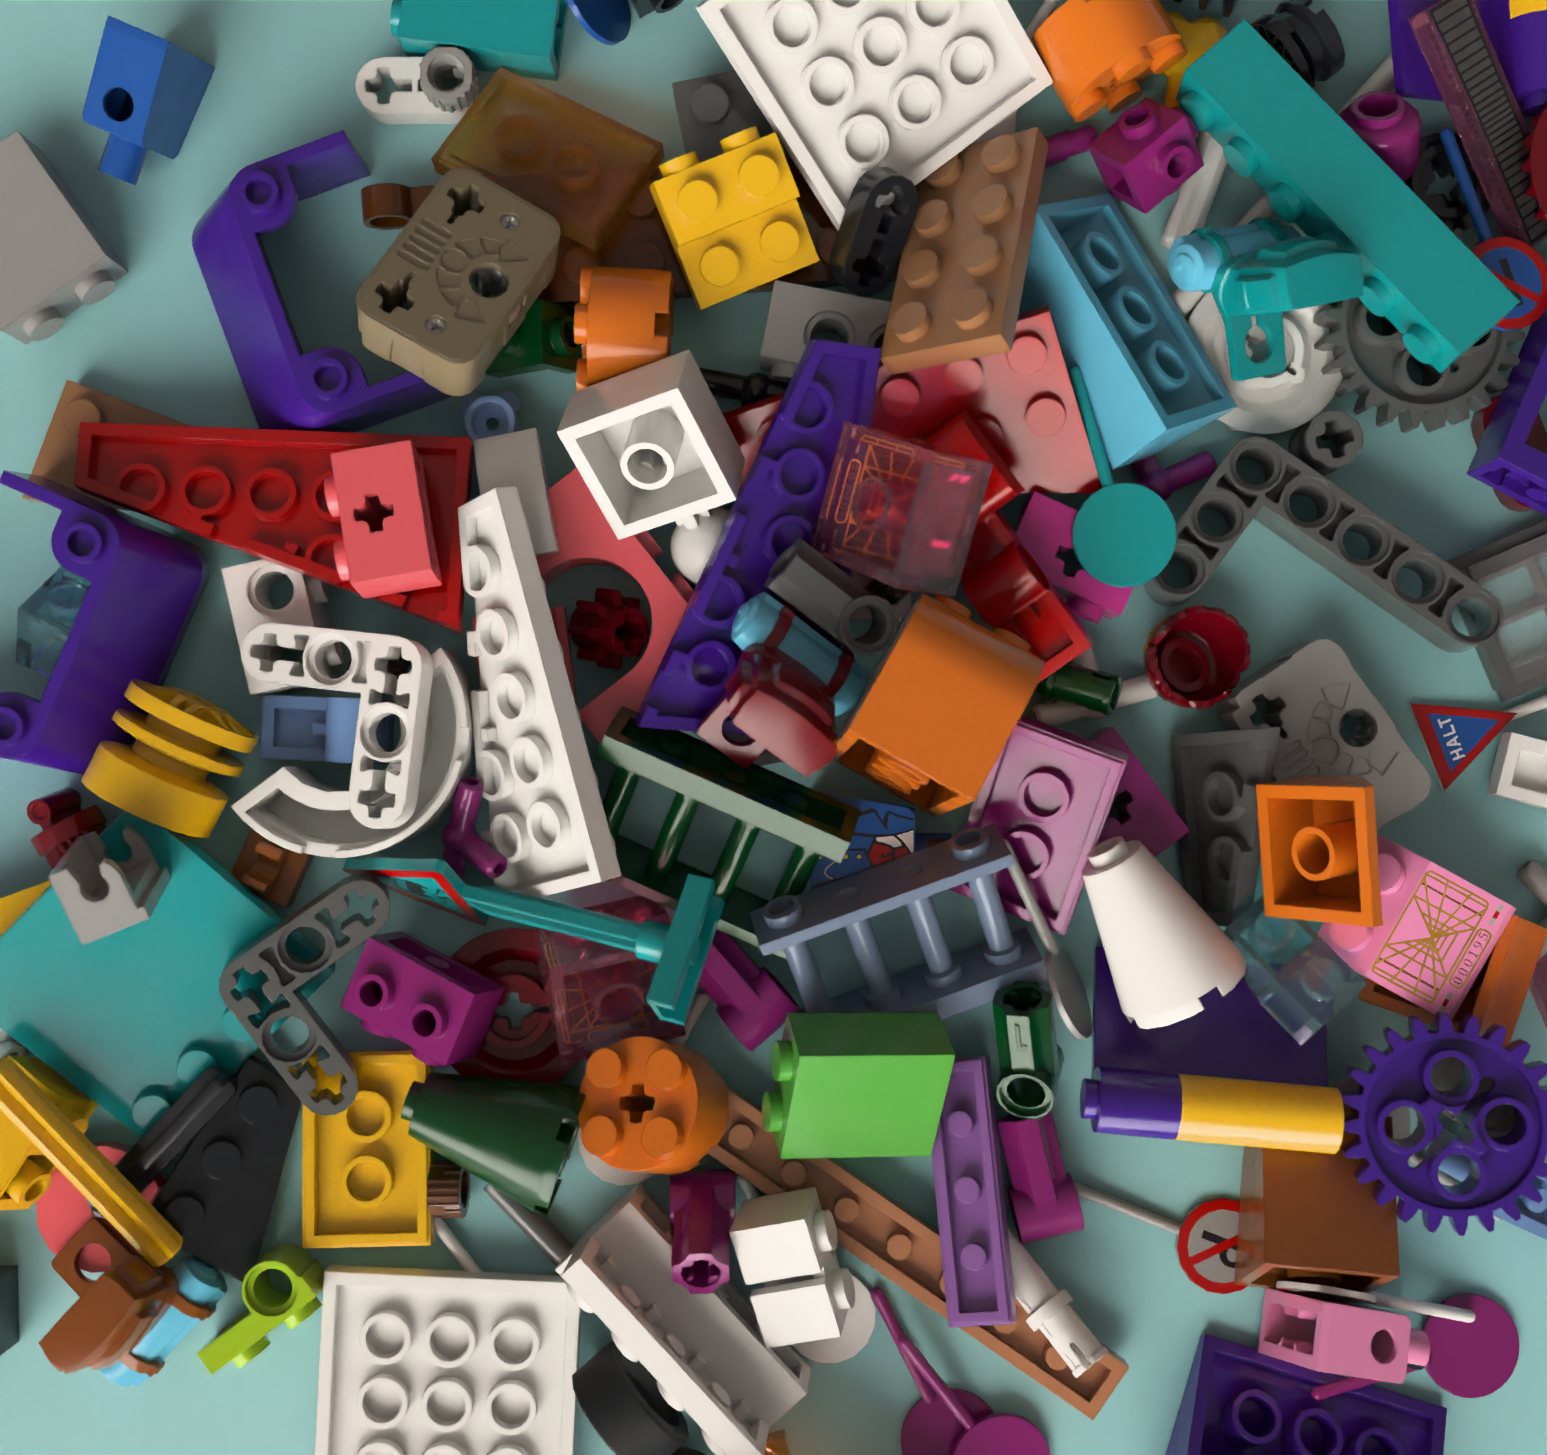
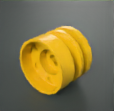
(169, 762)

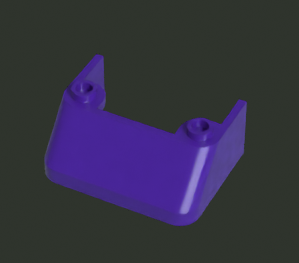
(283, 385)
(125, 629)

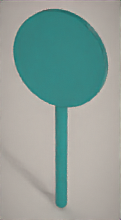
(1123, 529)

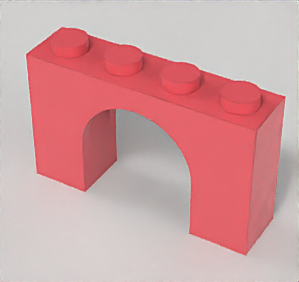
(588, 539)

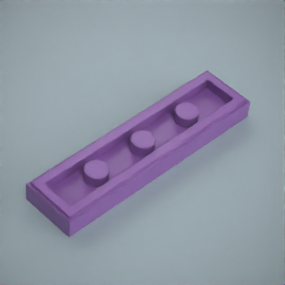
(972, 1201)

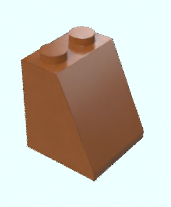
(1313, 1221)

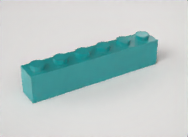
(1344, 194)

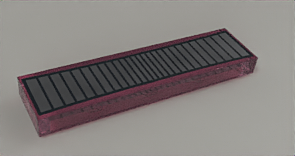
(1481, 110)

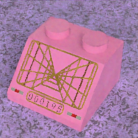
(1431, 933)

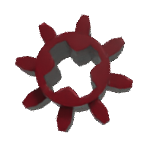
(608, 628)

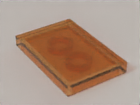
(552, 155)

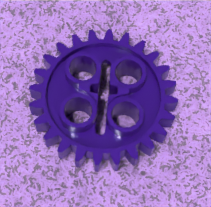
(1498, 1165)

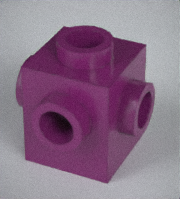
(1147, 153)

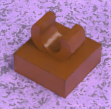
(271, 869)

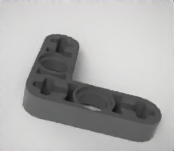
(287, 973)

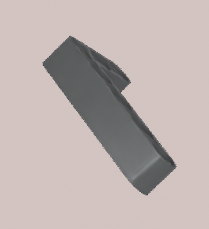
(1323, 542)

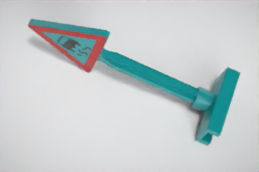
(677, 948)

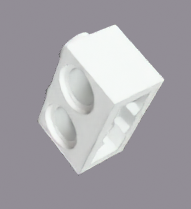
(250, 606)

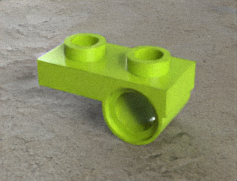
(267, 1307)

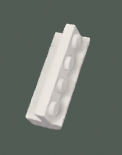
(695, 1345)

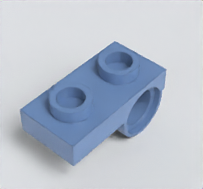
(315, 728)

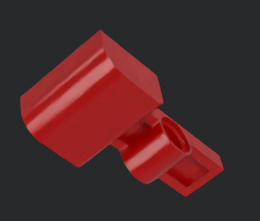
(1000, 571)

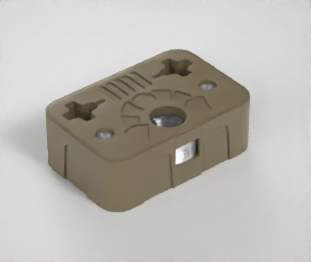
(458, 281)

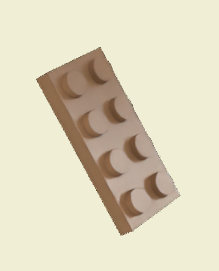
(966, 255)

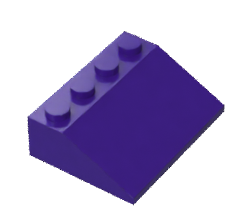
(1265, 1407)

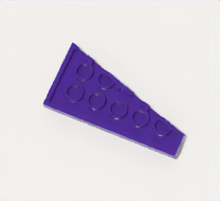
(771, 512)

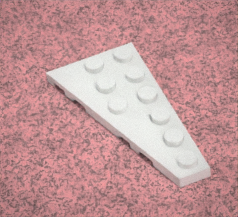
(525, 715)

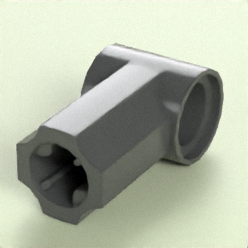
(829, 598)

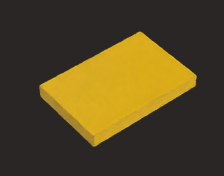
(361, 1166)

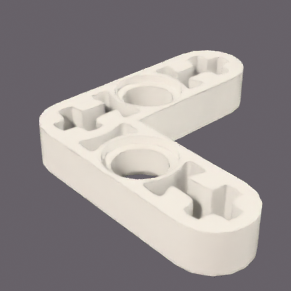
(370, 678)

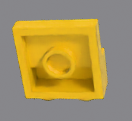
(733, 217)

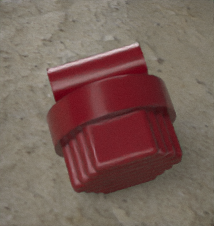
(62, 822)

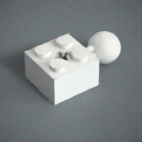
(657, 455)

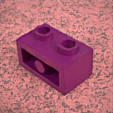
(421, 998)

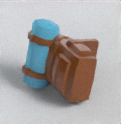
(131, 1312)

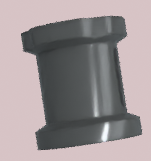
(1333, 425)

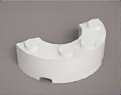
(316, 817)

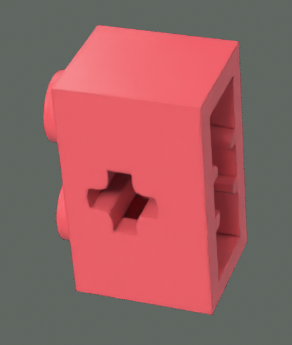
(377, 481)

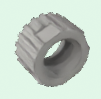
(443, 59)

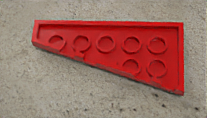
(268, 494)

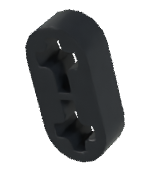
(873, 231)

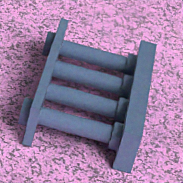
(946, 981)

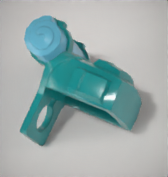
(1261, 274)

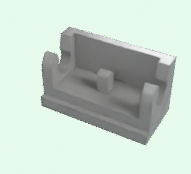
(106, 893)

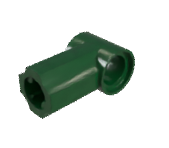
(1026, 1050)

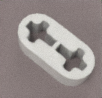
(403, 106)

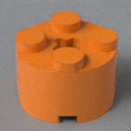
(1105, 50)
(622, 321)
(620, 1098)

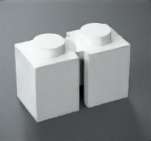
(792, 1250)

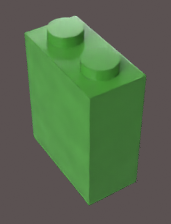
(858, 1085)

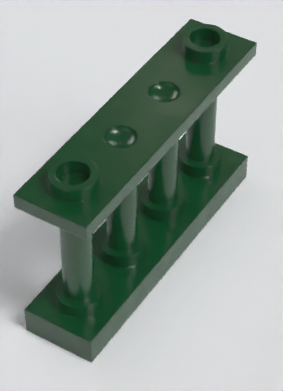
(750, 794)

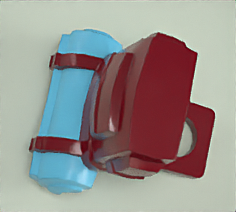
(783, 689)

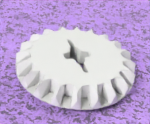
(1275, 400)

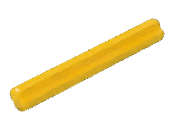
(86, 1166)

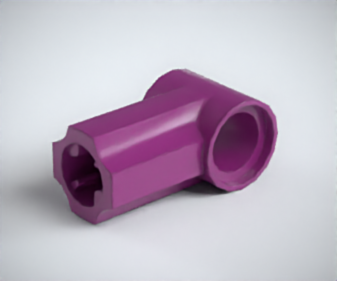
(746, 996)
(1040, 1191)
(701, 1220)

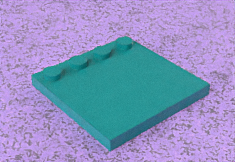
(143, 1005)

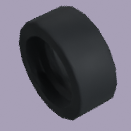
(627, 1406)

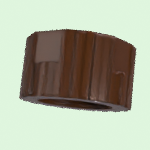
(448, 1190)

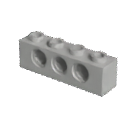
(803, 311)

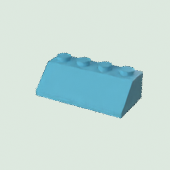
(1120, 329)

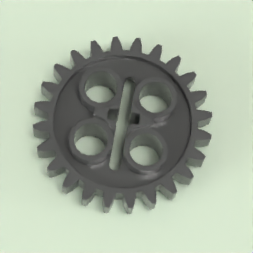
(1378, 370)

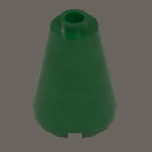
(499, 1130)

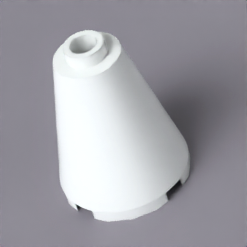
(1155, 936)

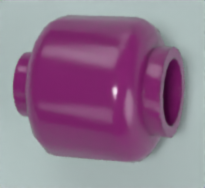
(1388, 128)

